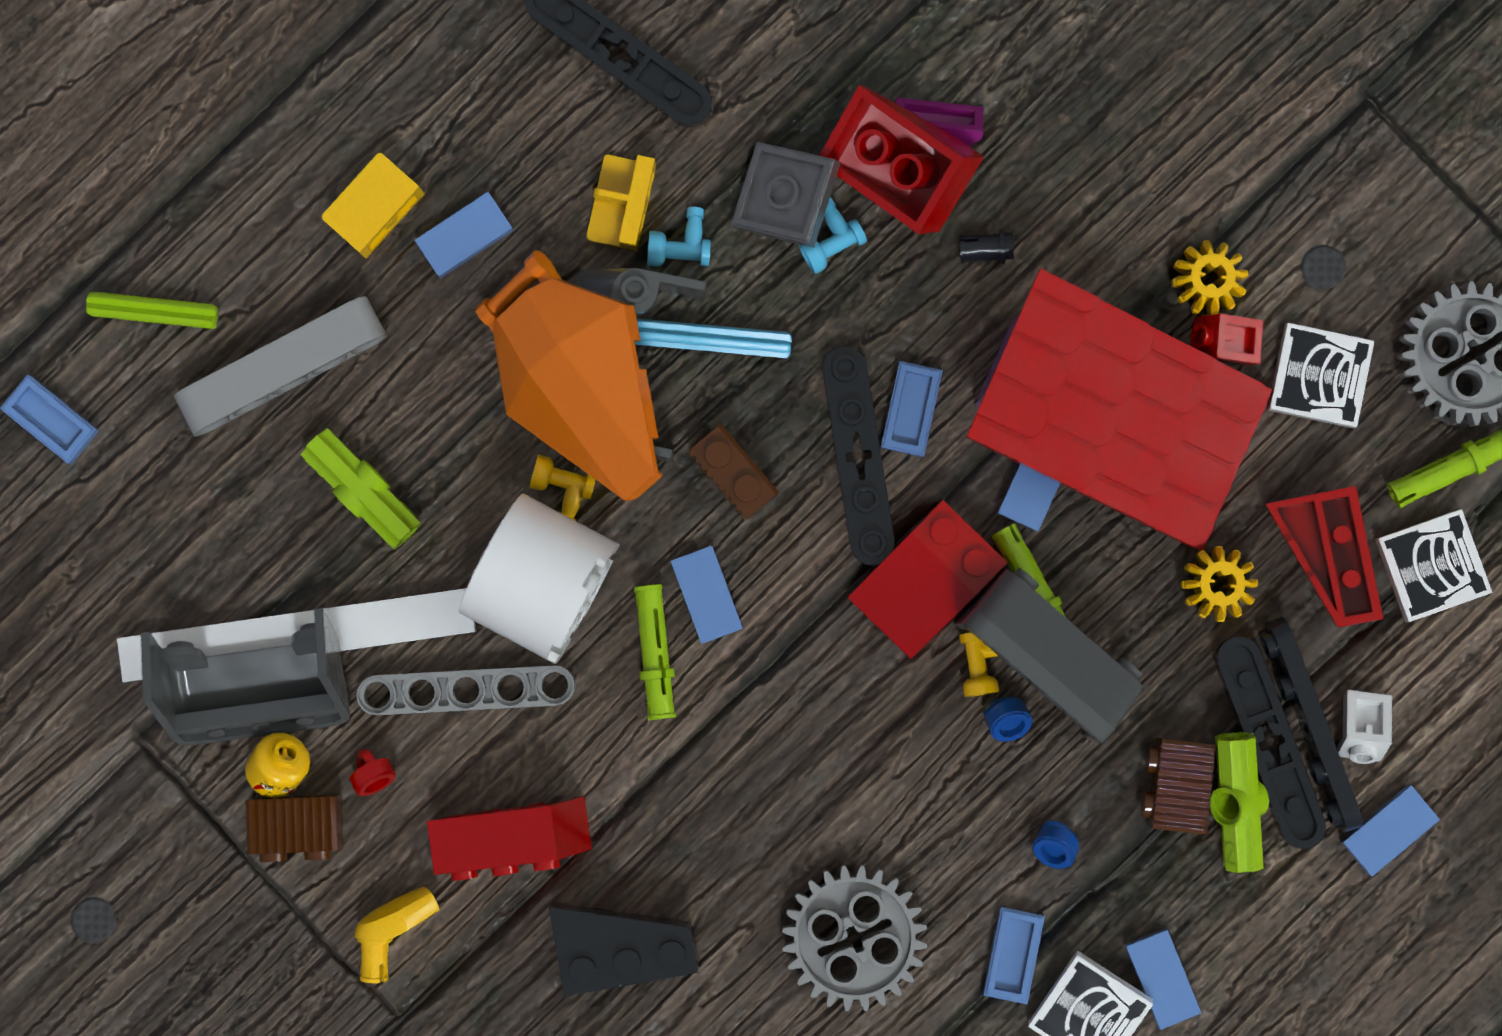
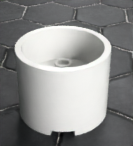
(538, 578)

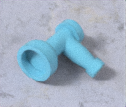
(843, 236)
(692, 248)

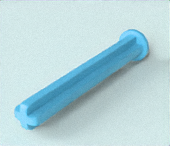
(714, 338)

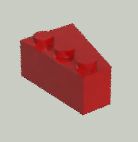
(1333, 552)
(508, 838)

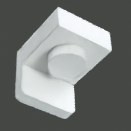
(1366, 726)

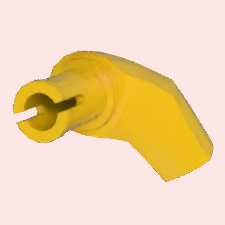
(386, 923)

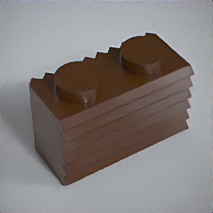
(733, 472)
(1179, 785)
(294, 825)

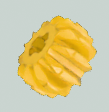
(1208, 262)
(1219, 567)

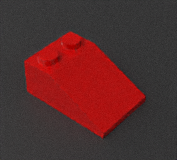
(900, 160)
(927, 579)

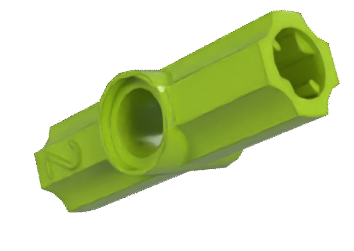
(361, 488)
(1239, 802)

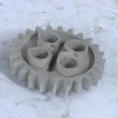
(1451, 321)
(871, 974)

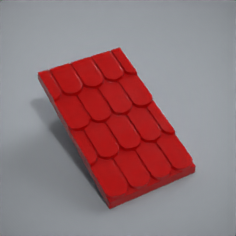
(1118, 411)

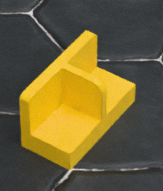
(621, 201)
(372, 205)

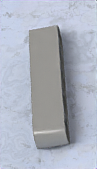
(280, 366)

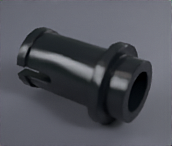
(987, 247)

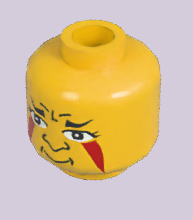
(277, 765)

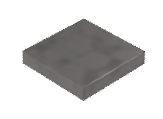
(785, 194)

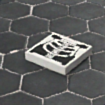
(1320, 375)
(1433, 565)
(1090, 1003)

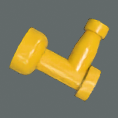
(576, 485)
(979, 681)

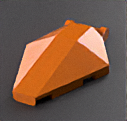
(575, 375)

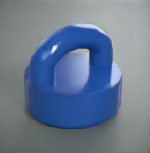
(1007, 718)
(1056, 845)

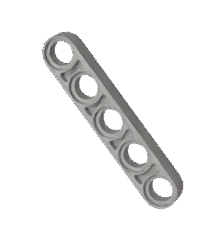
(445, 682)

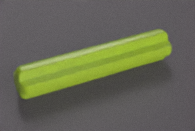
(152, 310)

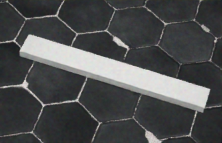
(355, 625)

